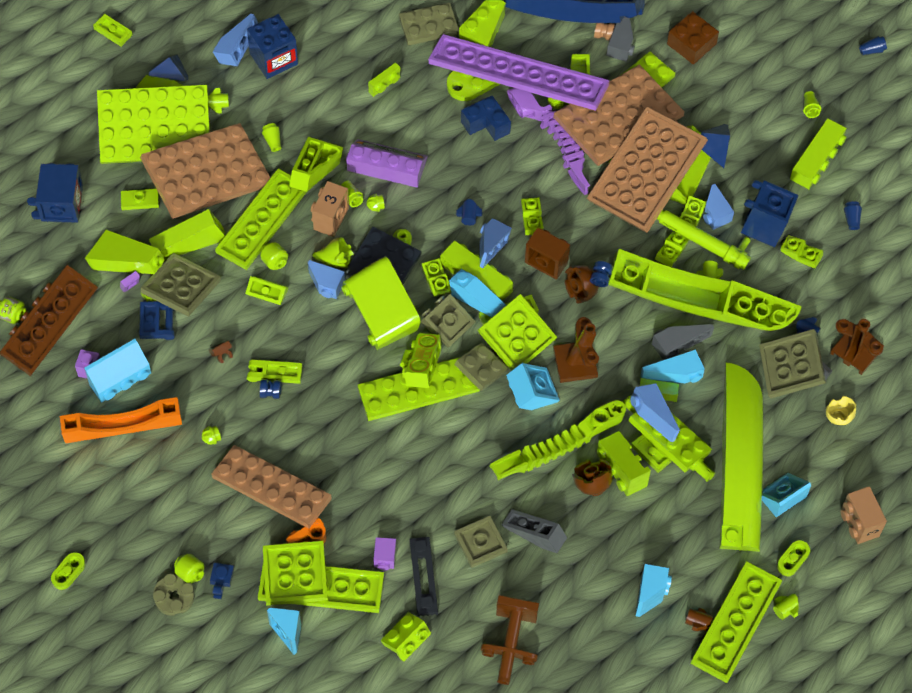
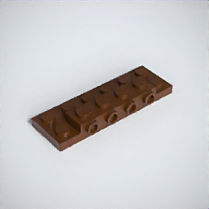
(47, 320)

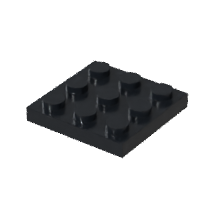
(380, 244)

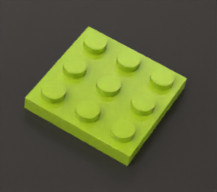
(517, 333)
(295, 573)

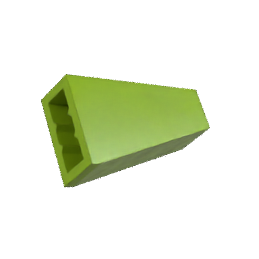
(190, 235)
(123, 254)

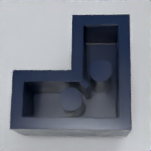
(486, 115)

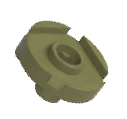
(176, 605)

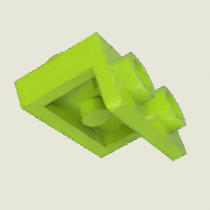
(406, 636)

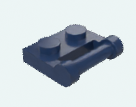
(151, 321)

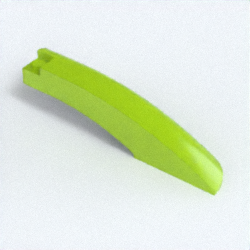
(700, 294)

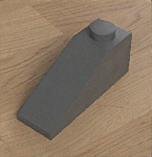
(621, 41)
(679, 338)
(536, 530)

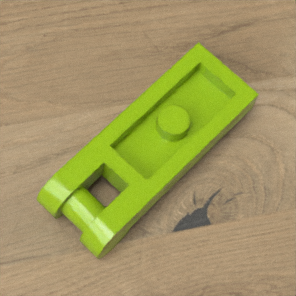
(274, 370)

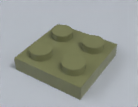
(481, 366)
(480, 541)

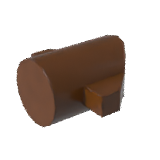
(698, 619)

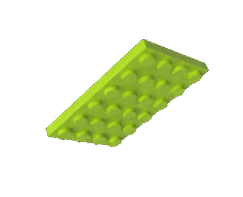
(149, 119)

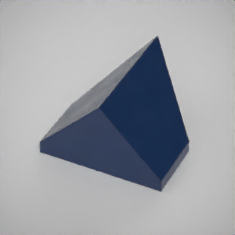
(170, 69)
(717, 143)

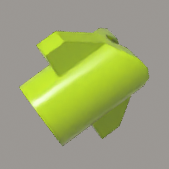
(218, 100)
(710, 269)
(786, 606)

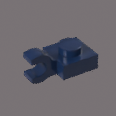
(221, 577)

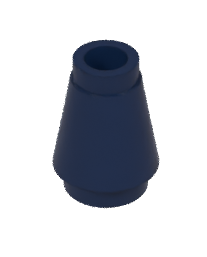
(873, 46)
(853, 214)

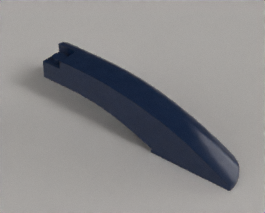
(580, 10)

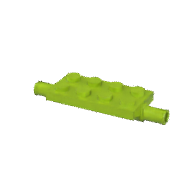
(685, 451)

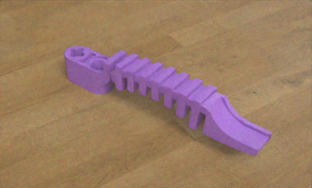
(528, 107)

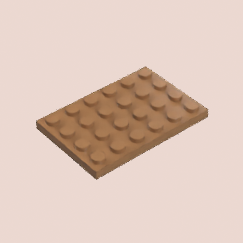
(604, 130)
(647, 169)
(205, 170)

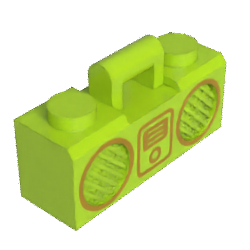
(424, 358)

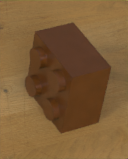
(692, 37)
(547, 253)

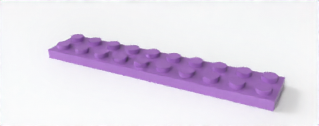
(519, 72)

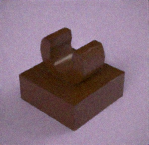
(220, 349)

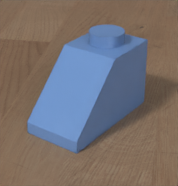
(717, 209)
(326, 279)

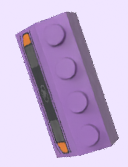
(386, 163)

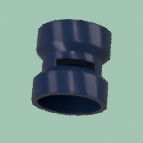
(601, 274)
(274, 391)

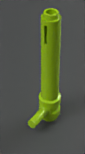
(729, 253)

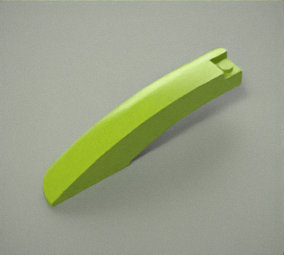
(741, 461)

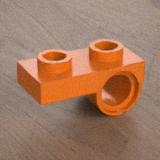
(305, 533)

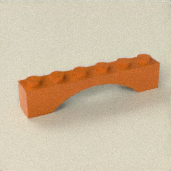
(154, 416)

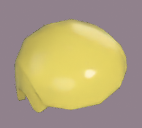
(841, 411)

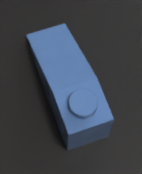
(234, 43)
(493, 239)
(654, 410)

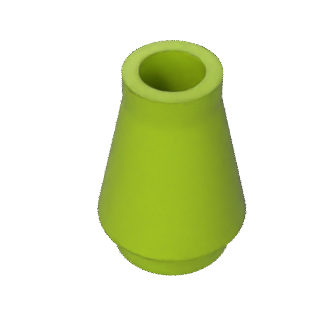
(811, 105)
(272, 136)
(354, 194)

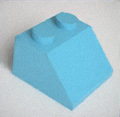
(532, 386)
(653, 587)

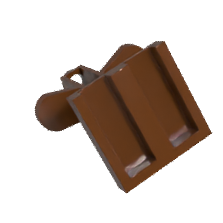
(857, 344)
(578, 359)
(516, 611)

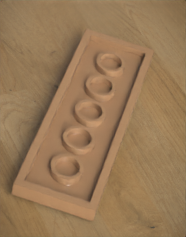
(271, 486)

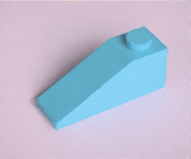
(475, 294)
(677, 369)

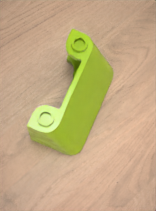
(382, 303)

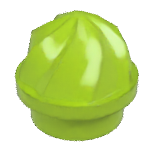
(375, 202)
(211, 435)

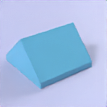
(785, 493)
(286, 625)

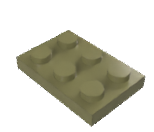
(428, 24)

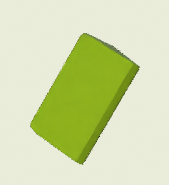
(266, 290)
(668, 390)

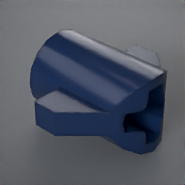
(468, 212)
(807, 324)

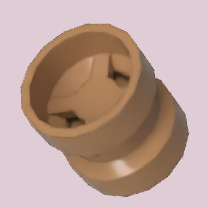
(604, 30)

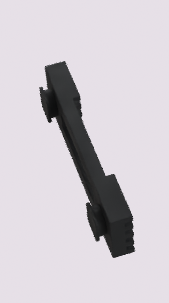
(425, 603)

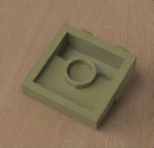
(447, 320)

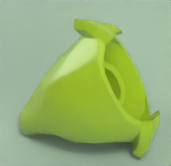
(335, 254)

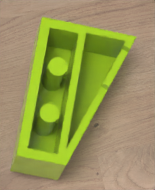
(483, 23)
(314, 163)
(625, 466)

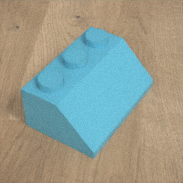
(117, 370)

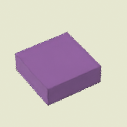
(129, 281)

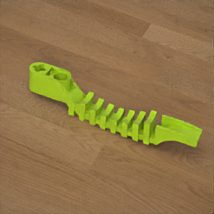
(610, 414)

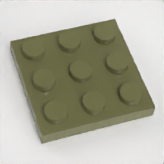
(180, 284)
(792, 363)

